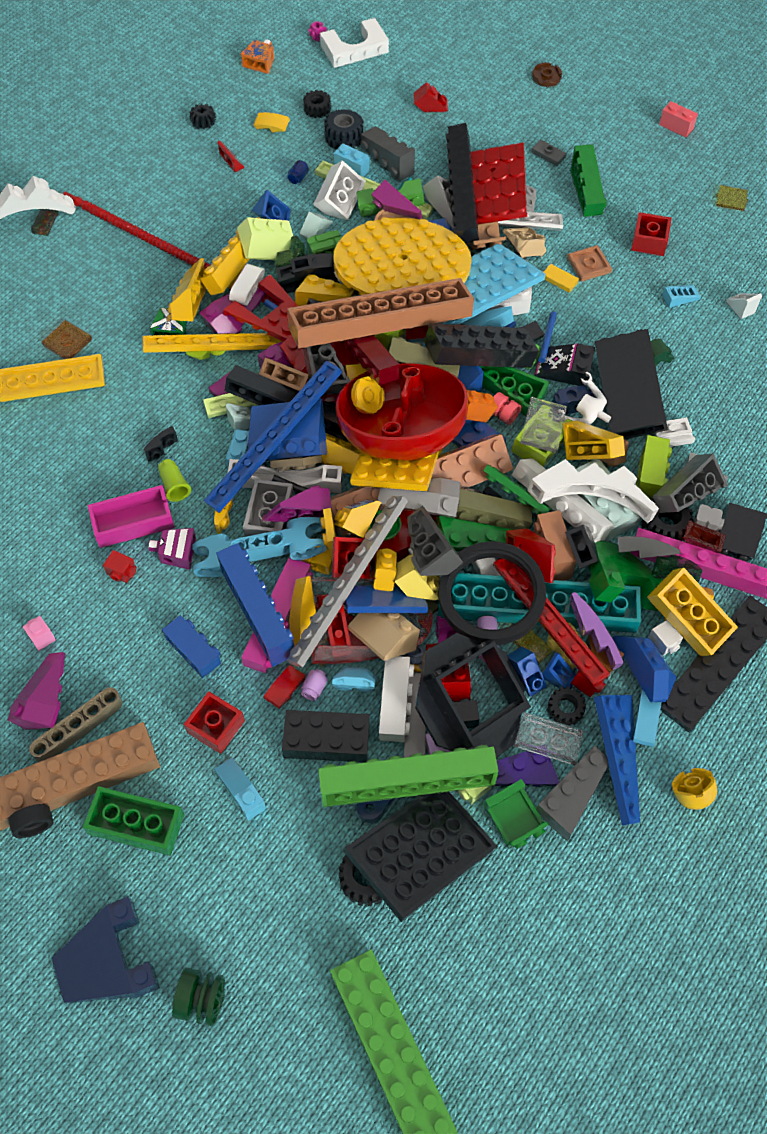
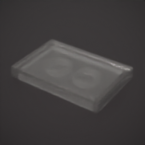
(543, 425)
(549, 738)

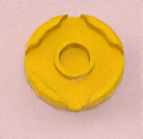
(367, 395)

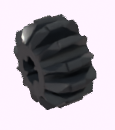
(202, 116)

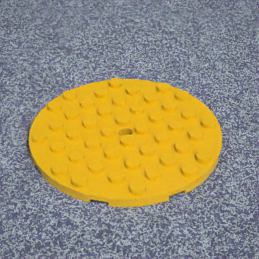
(399, 255)

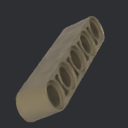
(82, 716)

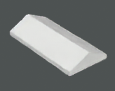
(536, 221)

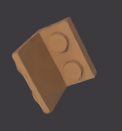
(488, 235)

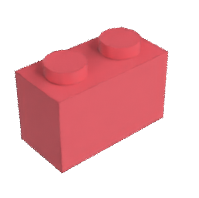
(678, 119)

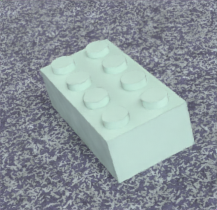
(616, 513)

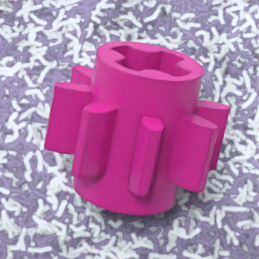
(315, 30)

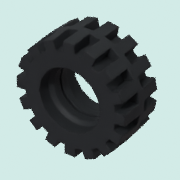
(317, 103)
(572, 696)

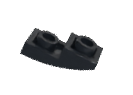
(154, 448)

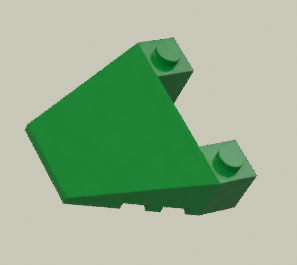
(617, 570)

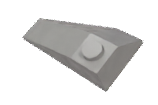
(439, 195)
(438, 500)

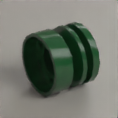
(197, 996)

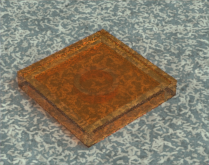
(67, 340)

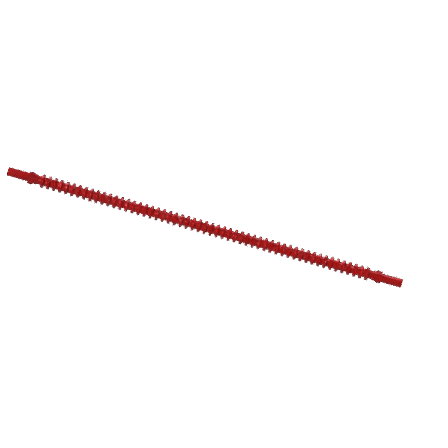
(143, 235)

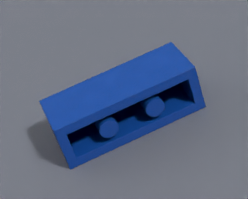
(192, 646)

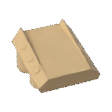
(526, 241)

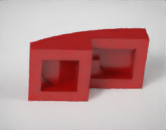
(284, 686)

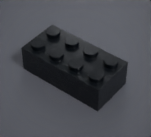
(326, 736)

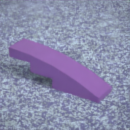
(592, 625)

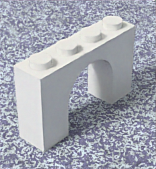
(343, 53)

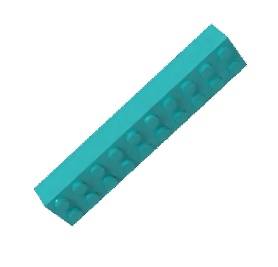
(491, 596)

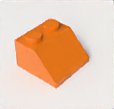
(480, 406)

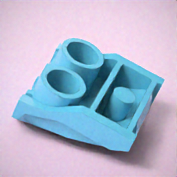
(354, 678)

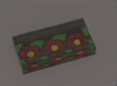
(44, 221)

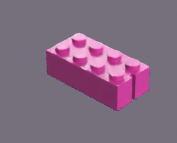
(130, 516)

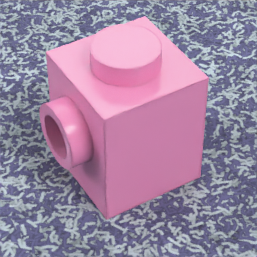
(39, 633)

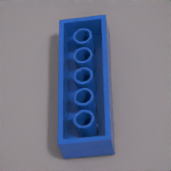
(256, 604)

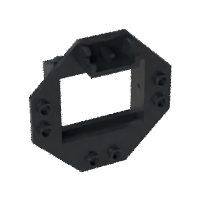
(439, 711)

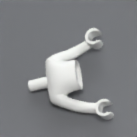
(590, 406)

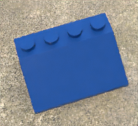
(304, 440)

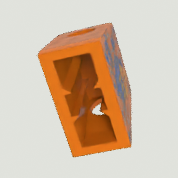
(258, 56)

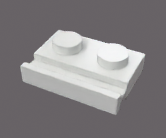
(678, 432)

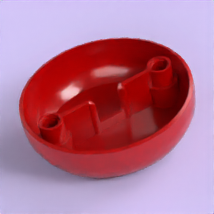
(417, 418)

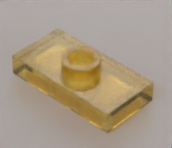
(534, 644)

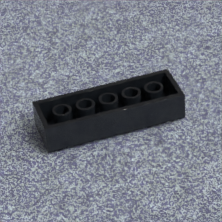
(480, 345)

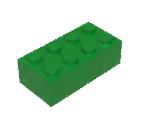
(134, 820)

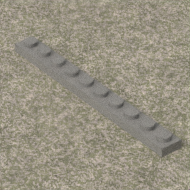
(343, 586)

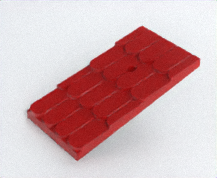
(500, 183)

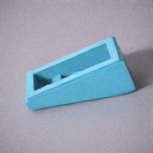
(671, 300)

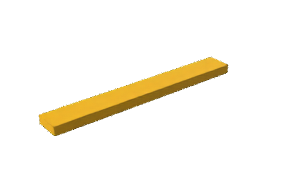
(208, 342)

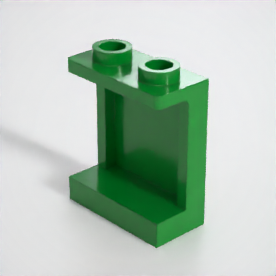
(514, 815)

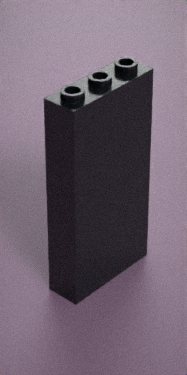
(631, 384)

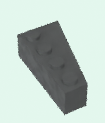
(316, 356)

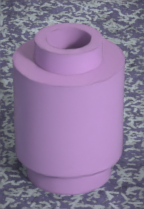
(314, 684)

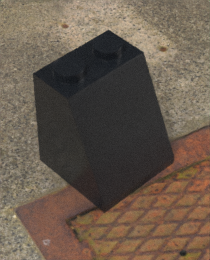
(742, 531)

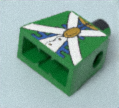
(165, 325)

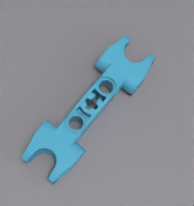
(262, 546)

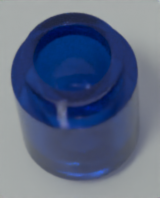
(298, 172)

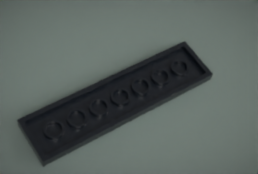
(712, 674)

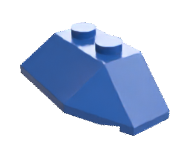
(647, 666)

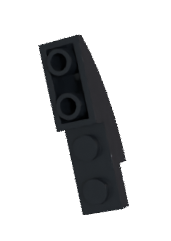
(316, 264)

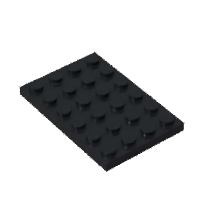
(419, 851)

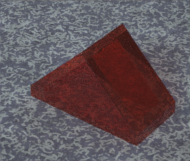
(704, 537)

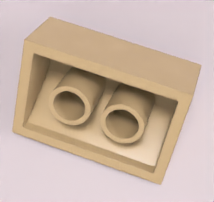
(385, 633)

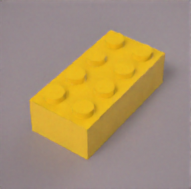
(692, 612)

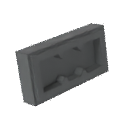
(548, 152)

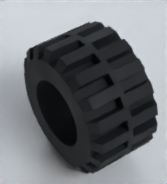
(675, 531)
(352, 889)

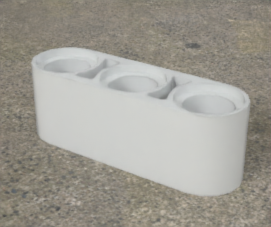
(246, 284)

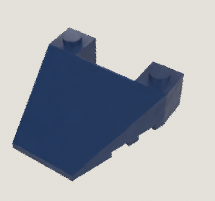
(94, 962)

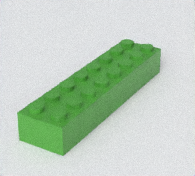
(408, 776)
(391, 1047)

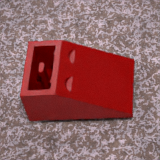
(537, 547)
(458, 682)

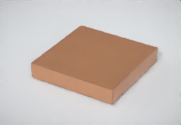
(589, 263)

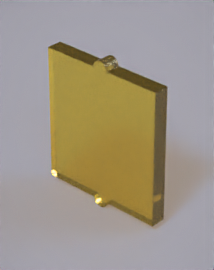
(732, 198)

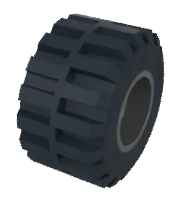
(343, 127)

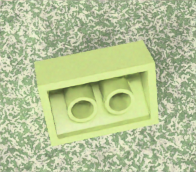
(264, 237)

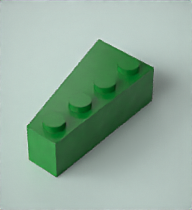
(587, 180)
(514, 384)

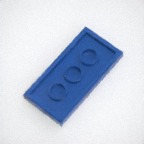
(368, 600)

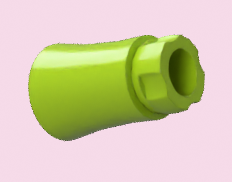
(173, 481)

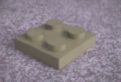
(296, 463)

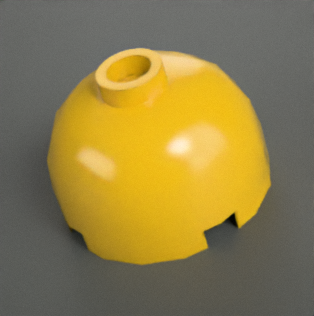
(695, 789)

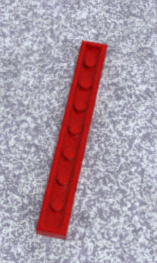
(554, 624)

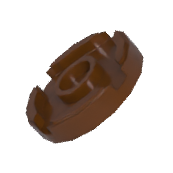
(546, 74)

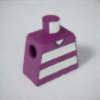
(175, 547)

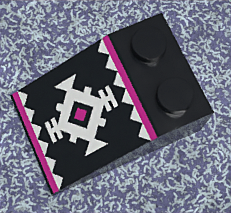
(566, 363)

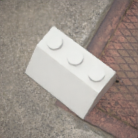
(339, 191)

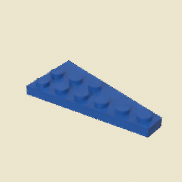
(617, 729)

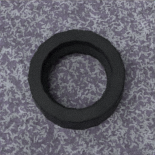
(30, 821)

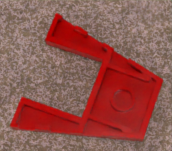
(276, 321)

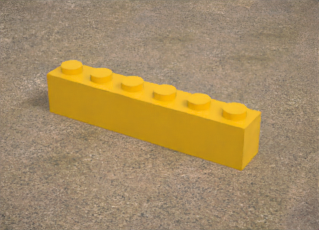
(225, 266)

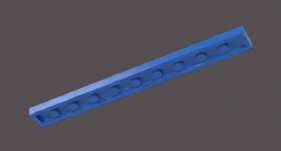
(272, 436)

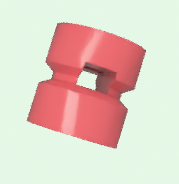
(506, 409)

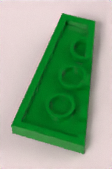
(494, 474)
(467, 533)

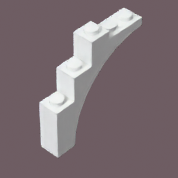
(33, 196)
(617, 486)

